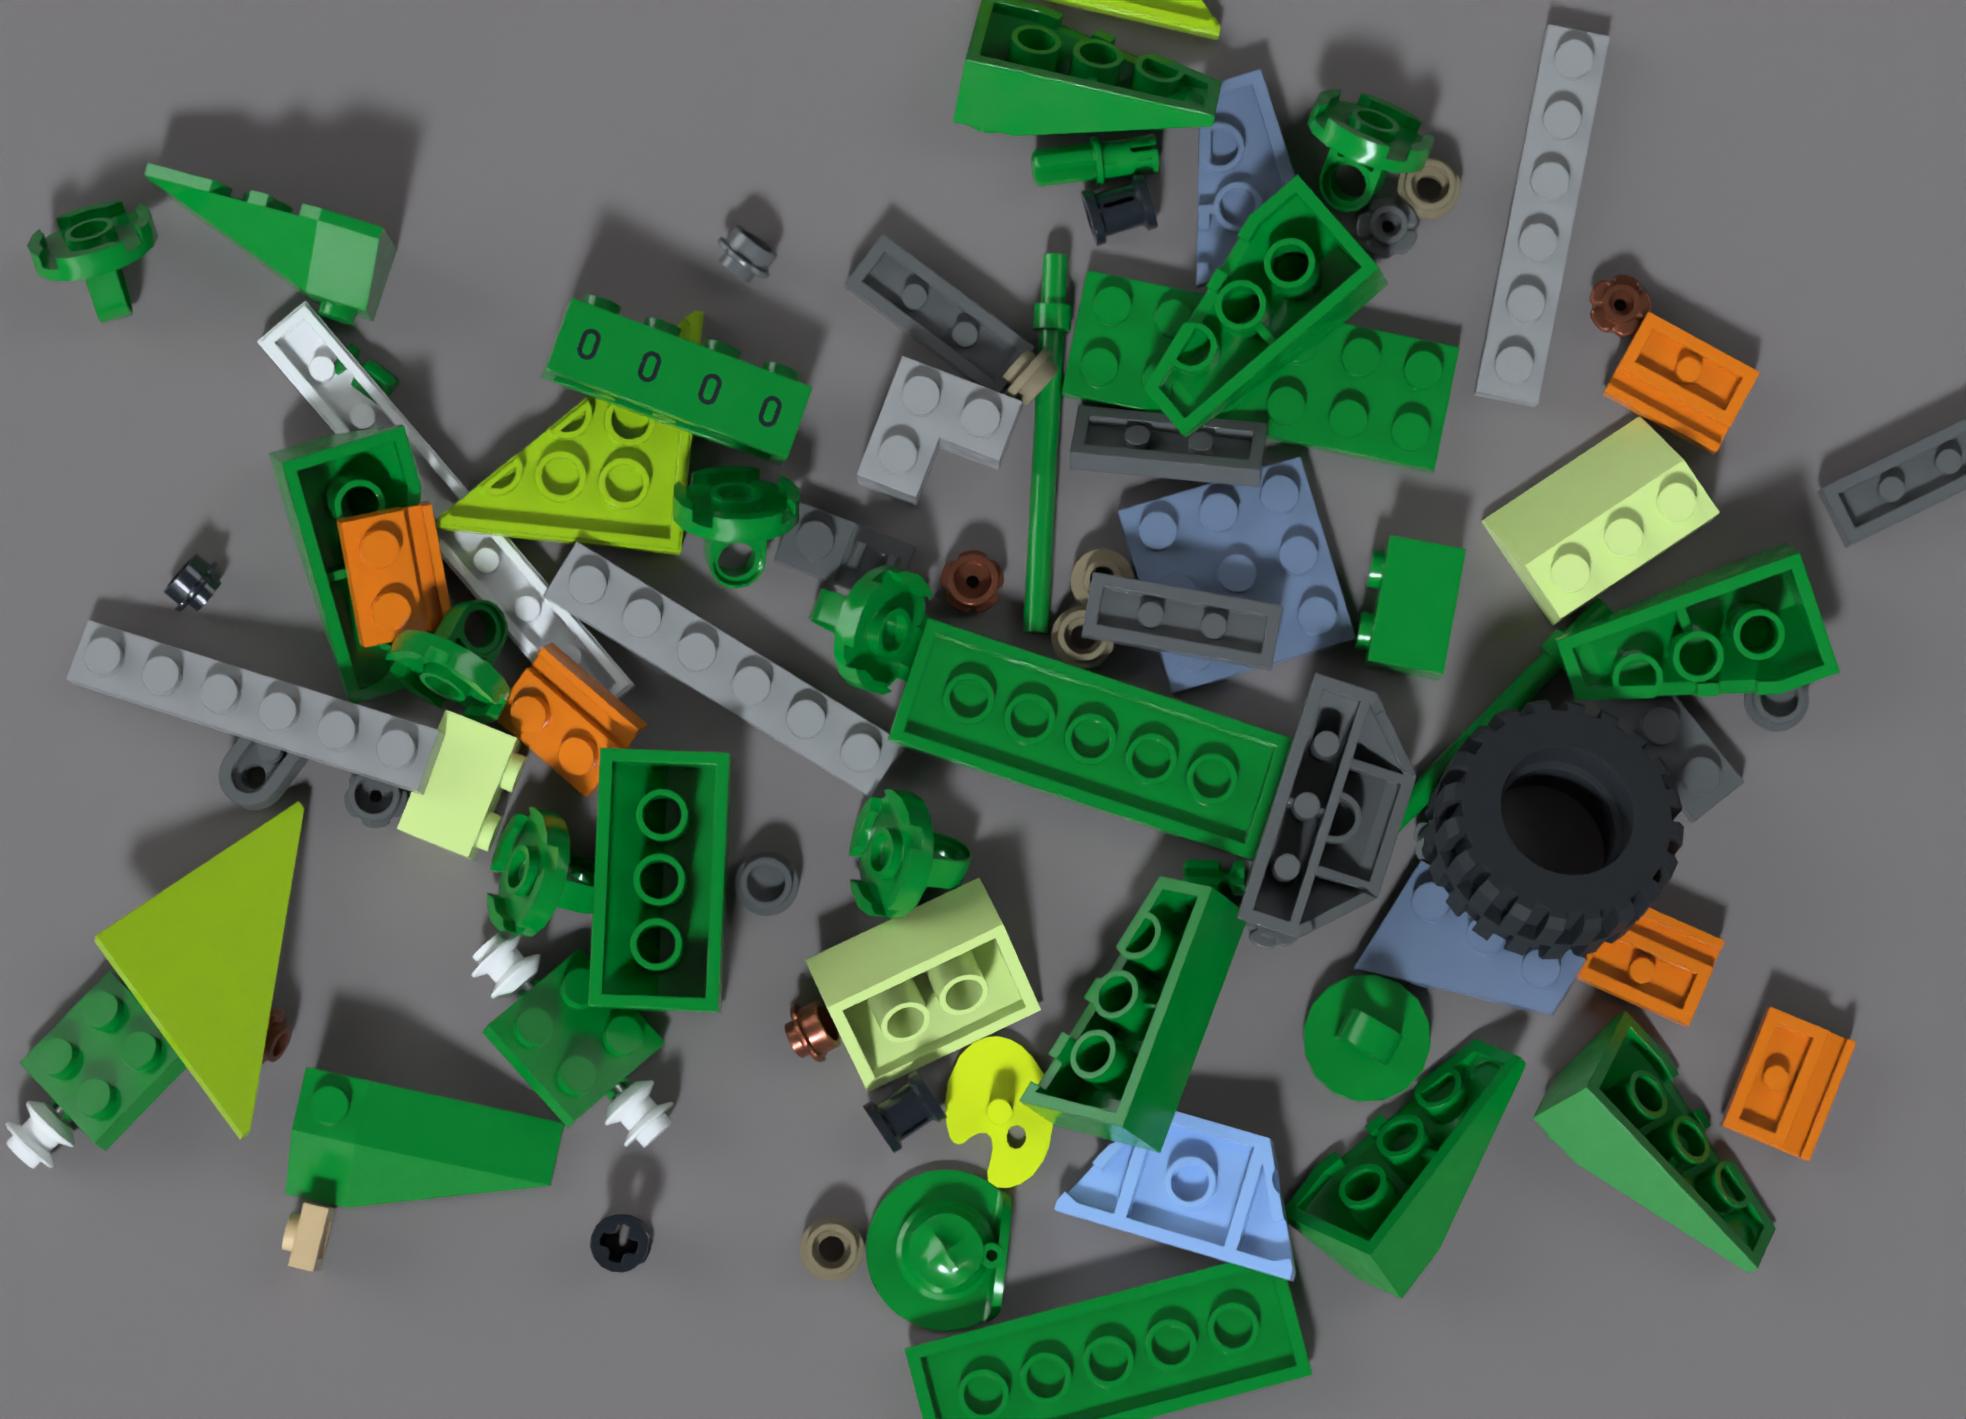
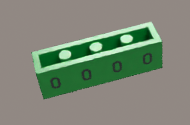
(677, 380)

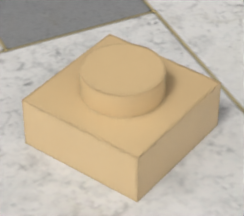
(308, 1236)

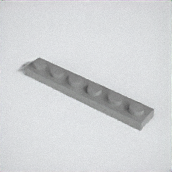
(1541, 215)
(722, 669)
(256, 707)

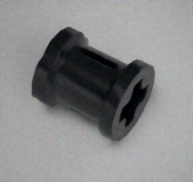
(1119, 209)
(905, 1111)
(604, 1253)

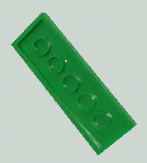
(1345, 395)
(1089, 739)
(1120, 1352)

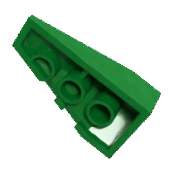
(1045, 79)
(317, 253)
(334, 481)
(1716, 634)
(1635, 1132)
(393, 1144)
(1400, 1187)

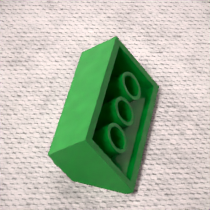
(660, 880)

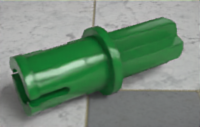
(1095, 161)

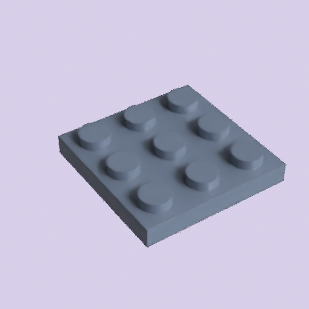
(1244, 546)

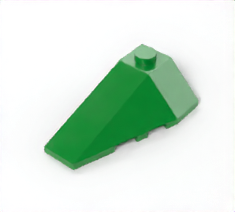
(1270, 301)

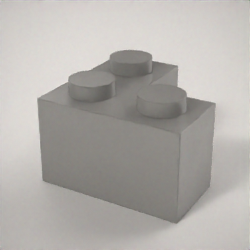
(931, 413)

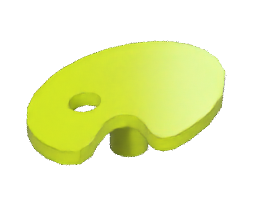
(985, 1099)

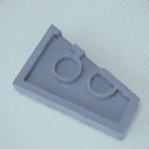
(1238, 168)
(1437, 950)

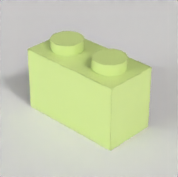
(465, 787)

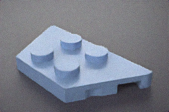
(1203, 1193)

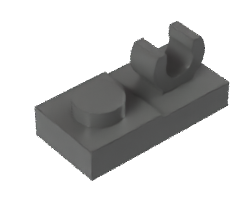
(838, 548)

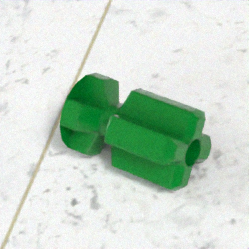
(382, 377)
(1212, 874)

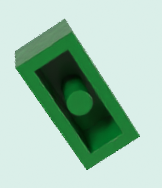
(1411, 607)

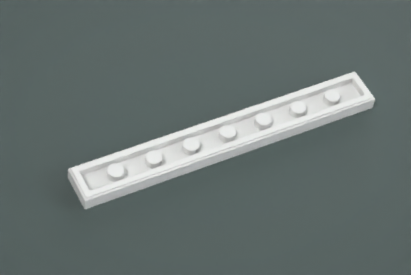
(484, 563)

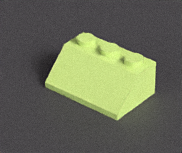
(1600, 519)
(923, 984)

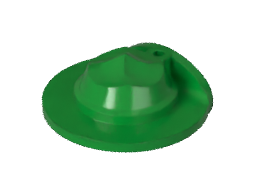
(941, 1249)

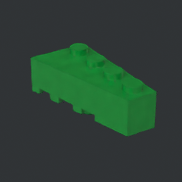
(1144, 1020)

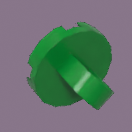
(1368, 136)
(95, 247)
(736, 507)
(875, 626)
(450, 667)
(902, 855)
(537, 874)
(1366, 1038)

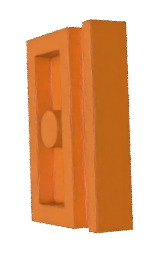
(1681, 383)
(394, 572)
(568, 718)
(1656, 966)
(1787, 1084)

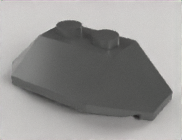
(1330, 813)

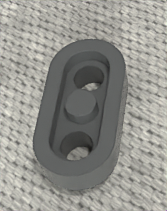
(248, 756)

